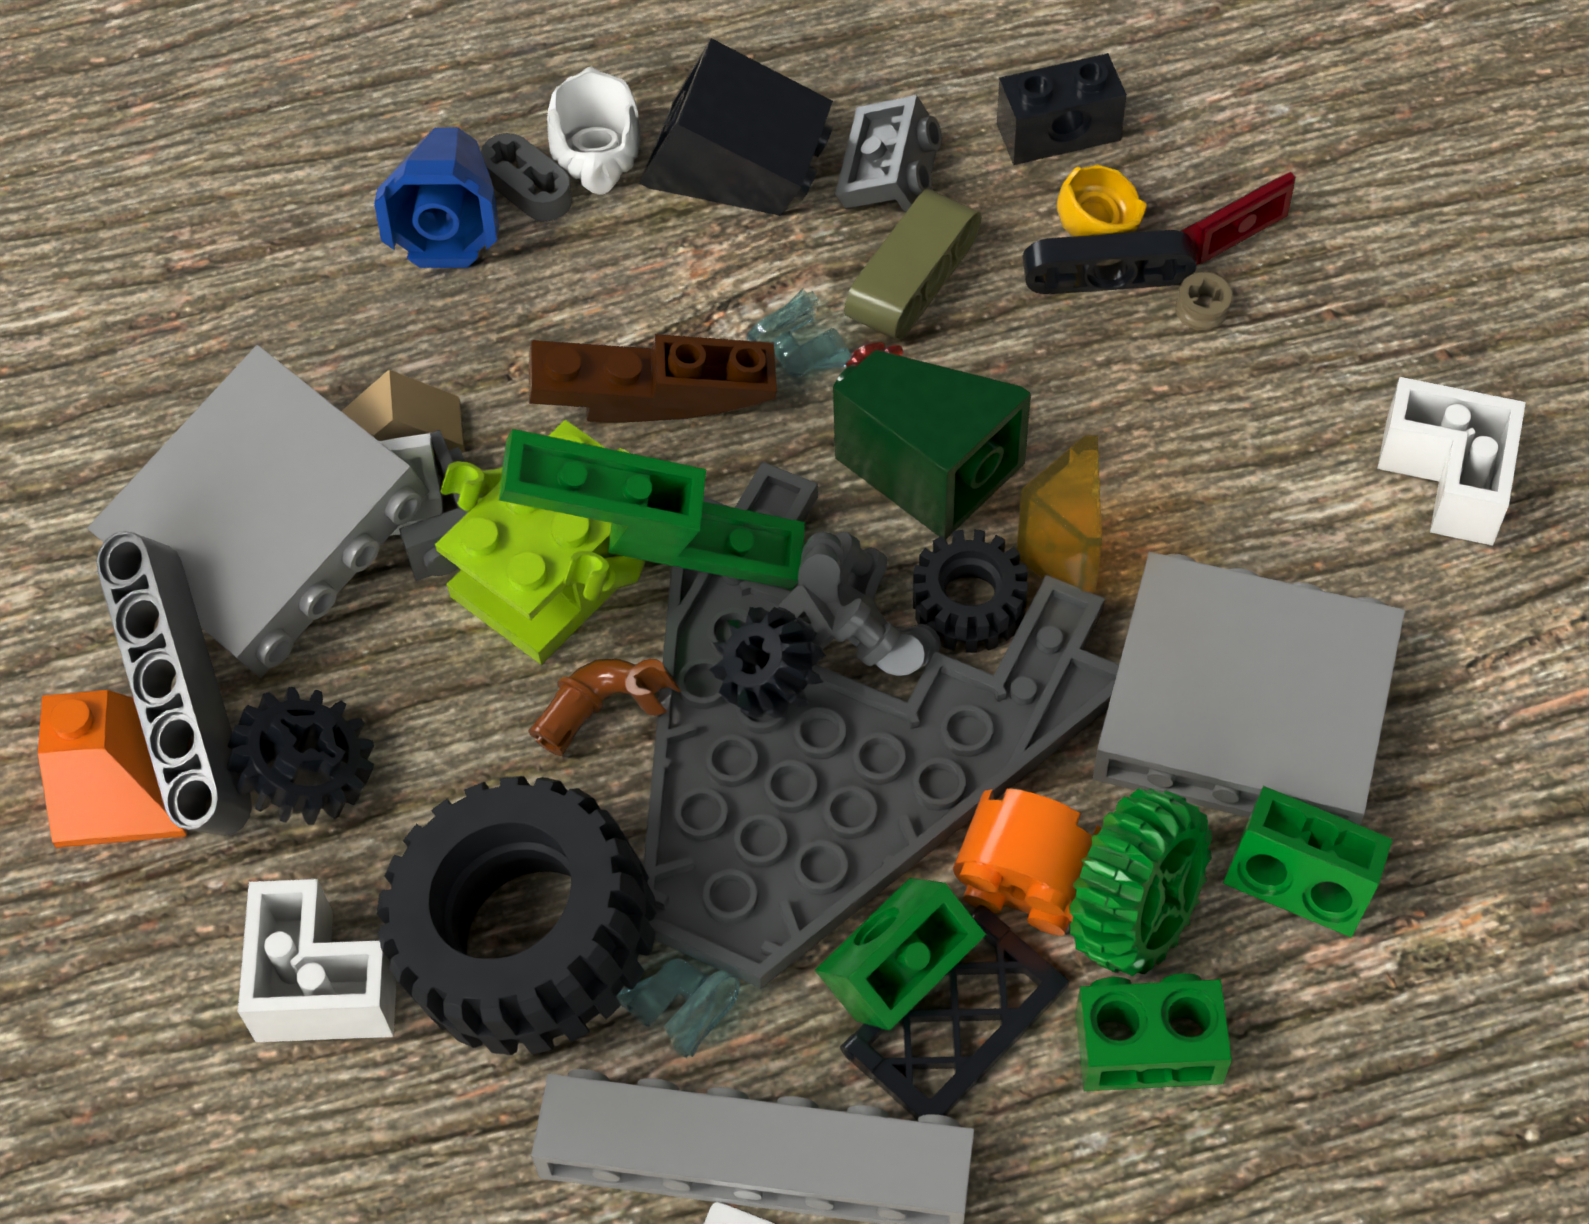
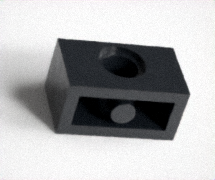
(1061, 109)

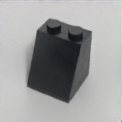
(739, 135)

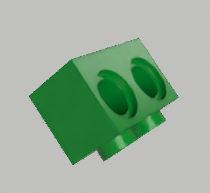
(1308, 861)
(1155, 1052)

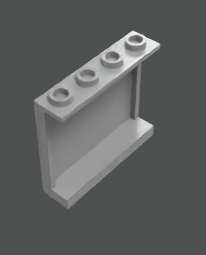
(267, 507)
(1248, 689)

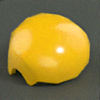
(1099, 202)

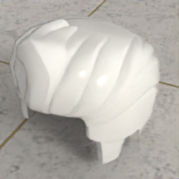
(594, 128)

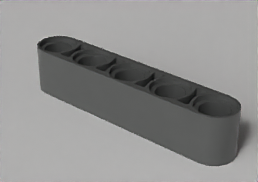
(151, 664)

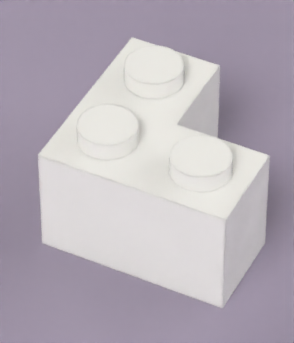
(1464, 444)
(300, 981)

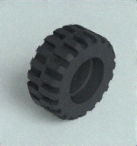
(467, 857)

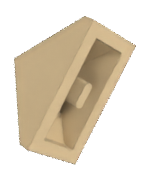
(406, 407)

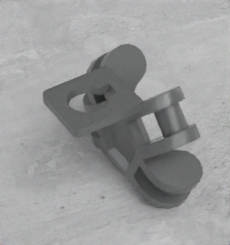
(838, 597)

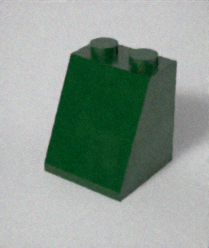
(929, 435)

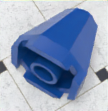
(439, 202)

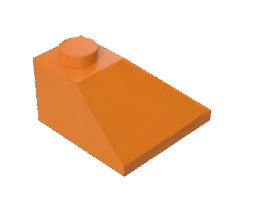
(99, 771)

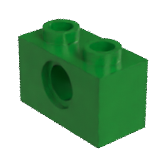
(900, 952)

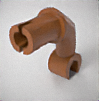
(588, 687)

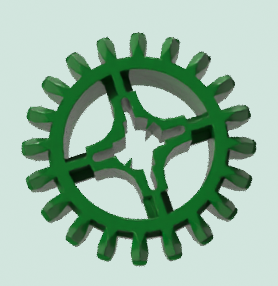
(1140, 881)

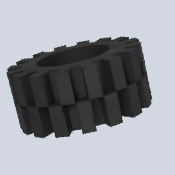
(976, 560)

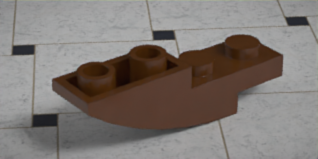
(666, 382)

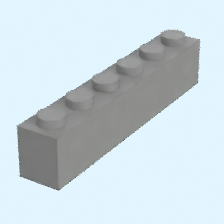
(752, 1150)

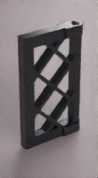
(967, 1069)

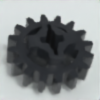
(306, 755)

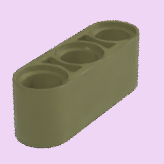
(912, 264)

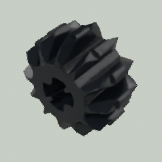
(767, 662)

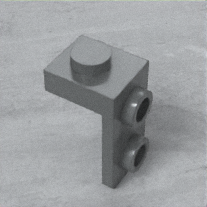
(421, 537)

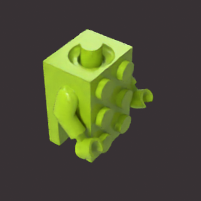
(528, 567)

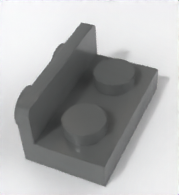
(889, 153)

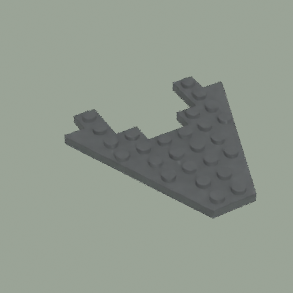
(800, 820)

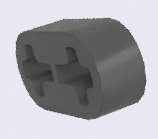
(534, 169)

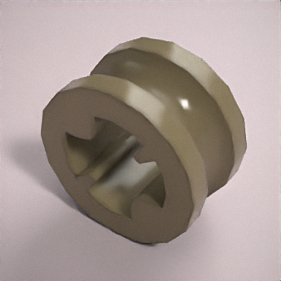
(1202, 317)

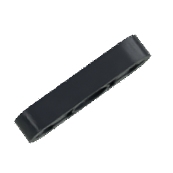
(1145, 257)

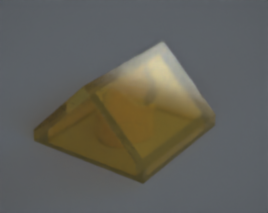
(1063, 518)

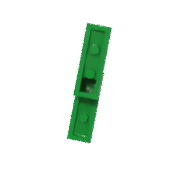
(651, 508)

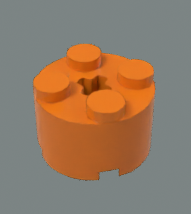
(1024, 857)

